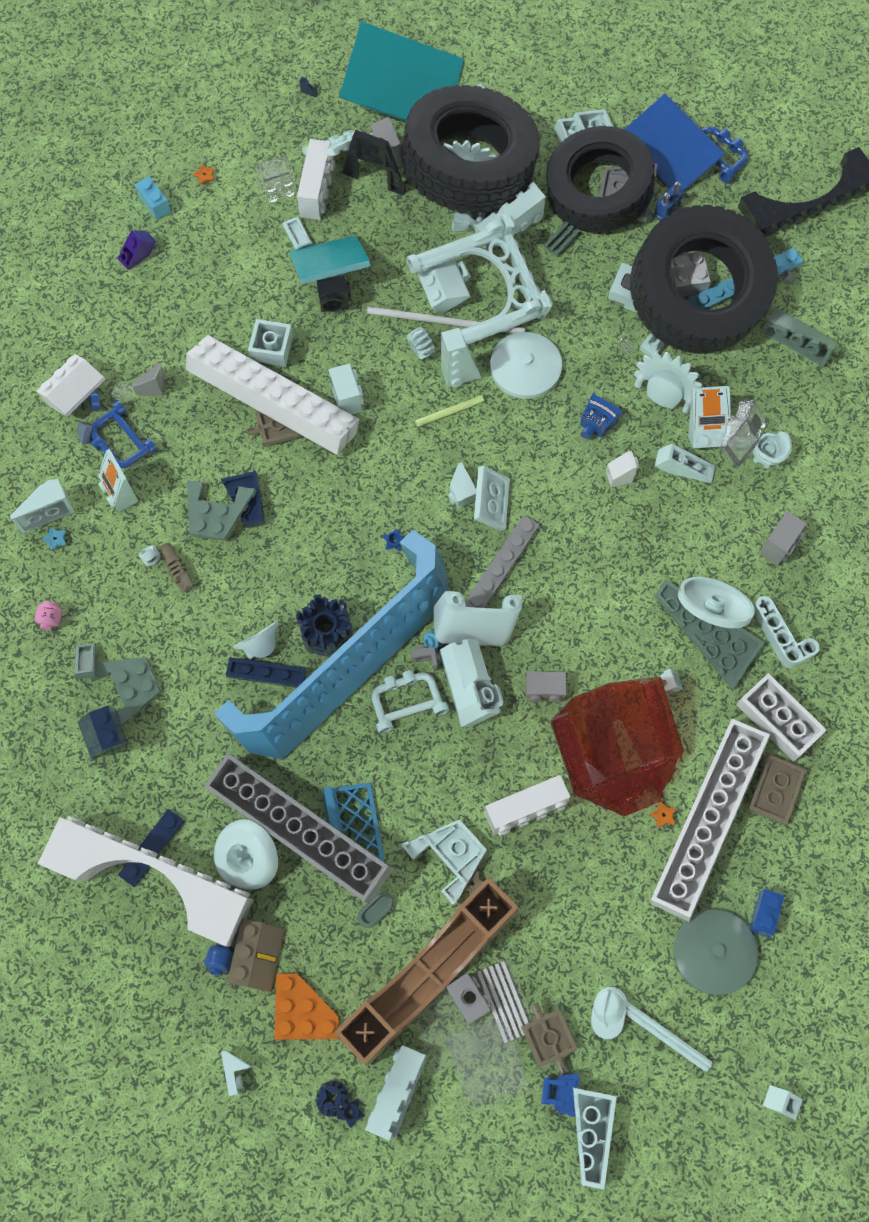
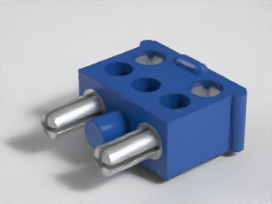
(669, 201)

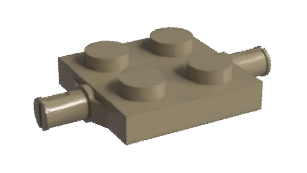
(272, 430)
(549, 1038)

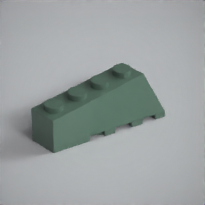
(799, 337)

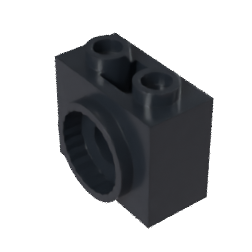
(334, 294)

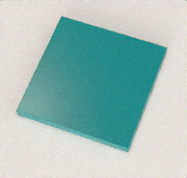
(329, 259)

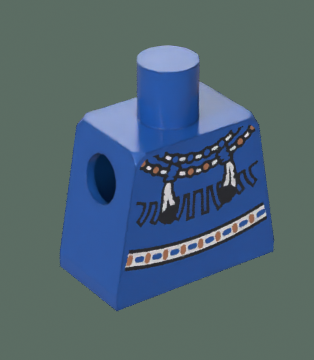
(598, 417)

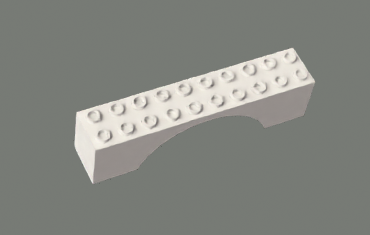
(84, 851)

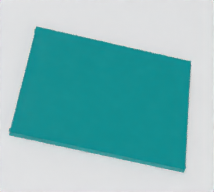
(395, 71)

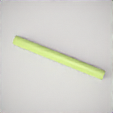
(448, 411)

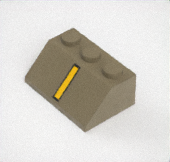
(256, 955)

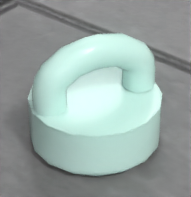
(149, 553)

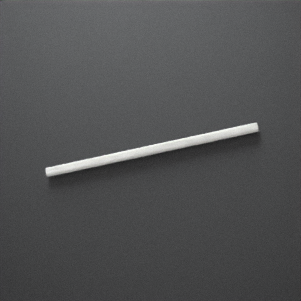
(431, 318)

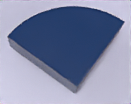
(307, 88)

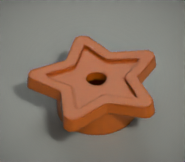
(204, 178)
(668, 815)

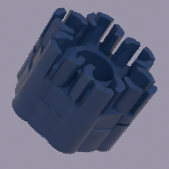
(320, 613)

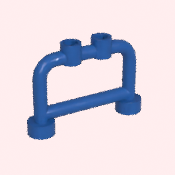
(727, 172)
(99, 443)

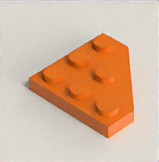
(301, 1011)

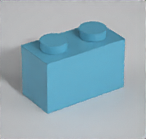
(152, 198)

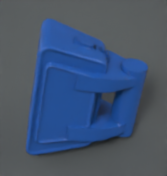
(564, 1093)

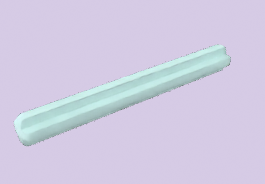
(668, 1038)

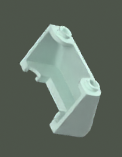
(487, 625)

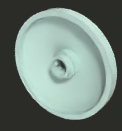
(525, 365)
(716, 602)

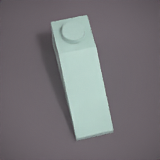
(684, 464)

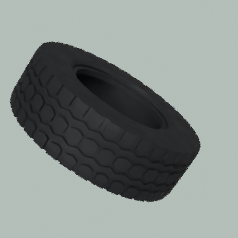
(476, 114)
(731, 241)

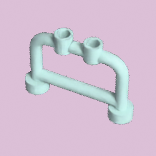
(409, 678)

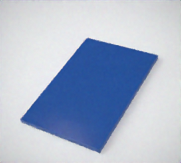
(675, 143)

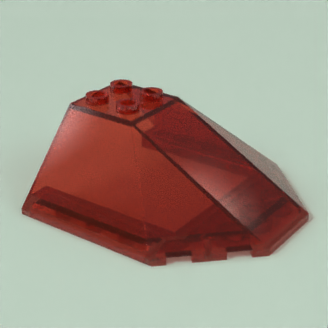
(619, 744)

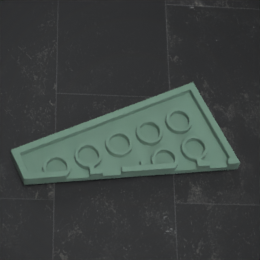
(725, 648)

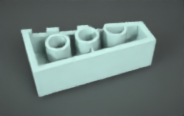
(525, 210)
(456, 359)
(396, 1094)

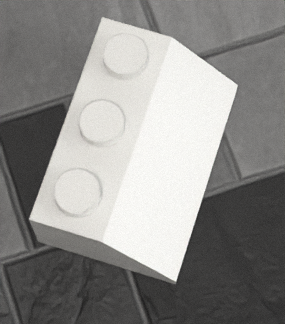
(70, 385)

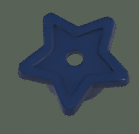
(350, 1118)

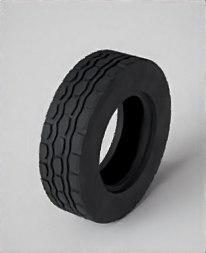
(594, 146)

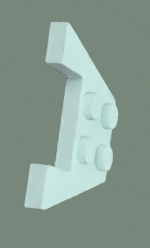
(337, 143)
(457, 849)

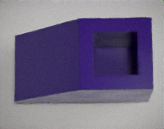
(136, 248)

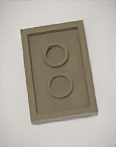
(776, 789)

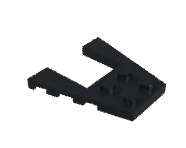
(374, 151)

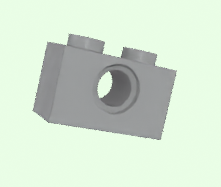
(474, 1011)

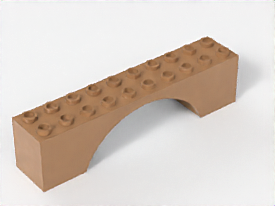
(428, 974)

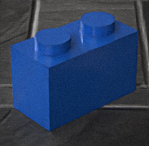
(766, 913)

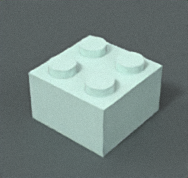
(270, 342)
(346, 389)

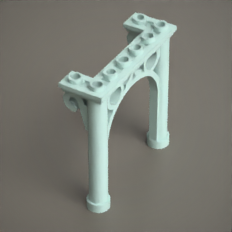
(537, 302)

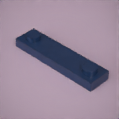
(265, 672)
(156, 842)

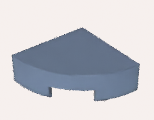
(84, 432)

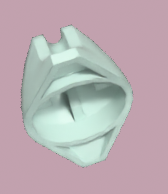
(260, 644)

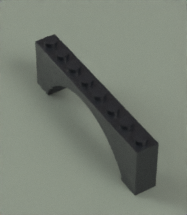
(777, 215)

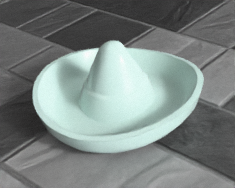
(245, 855)

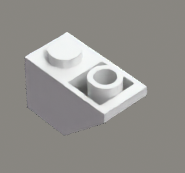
(622, 469)

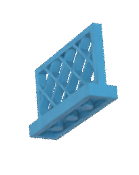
(333, 813)

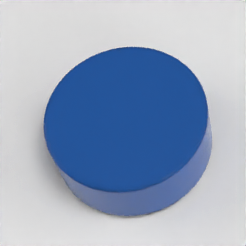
(94, 400)

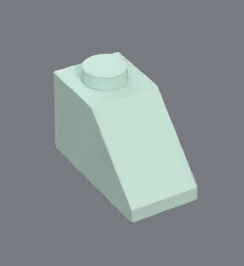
(461, 488)

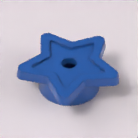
(390, 537)

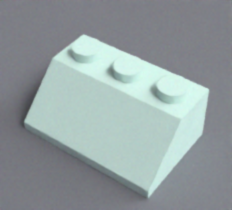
(444, 286)

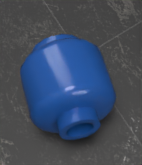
(219, 959)

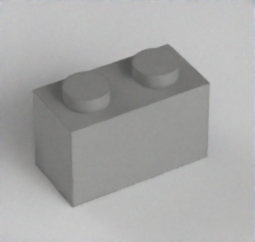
(545, 686)

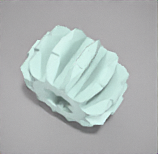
(420, 343)

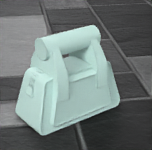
(465, 221)

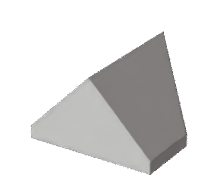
(150, 383)

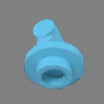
(431, 641)

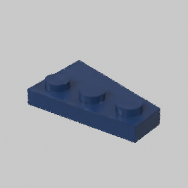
(254, 513)

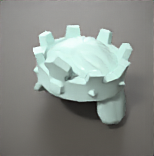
(772, 449)

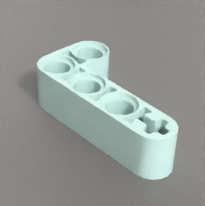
(782, 631)

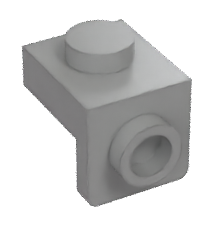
(426, 654)

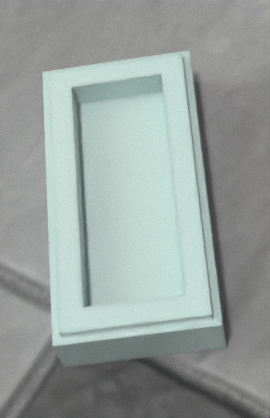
(297, 233)

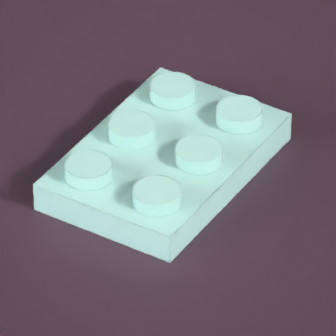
(491, 498)

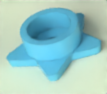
(55, 543)

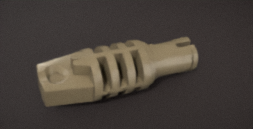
(176, 568)

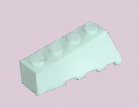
(594, 1130)

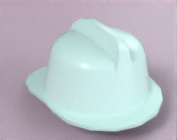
(609, 1012)

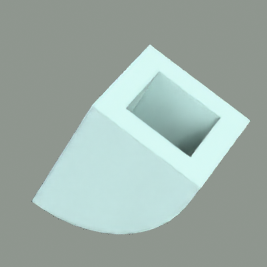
(782, 1102)

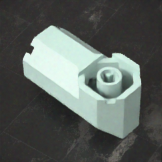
(469, 683)

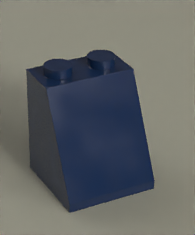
(102, 731)

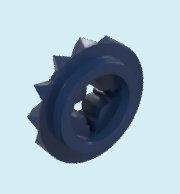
(342, 1098)

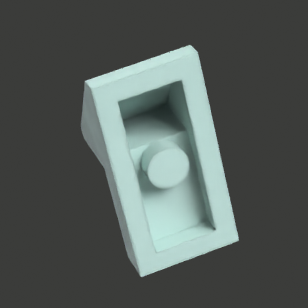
(231, 1066)

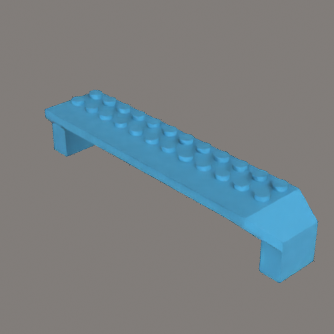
(298, 715)

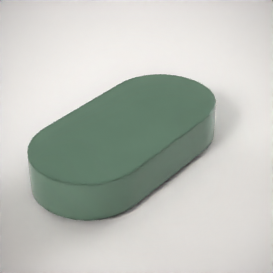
(376, 910)

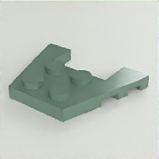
(214, 519)
(133, 681)

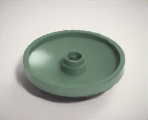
(715, 952)

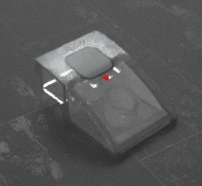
(743, 432)

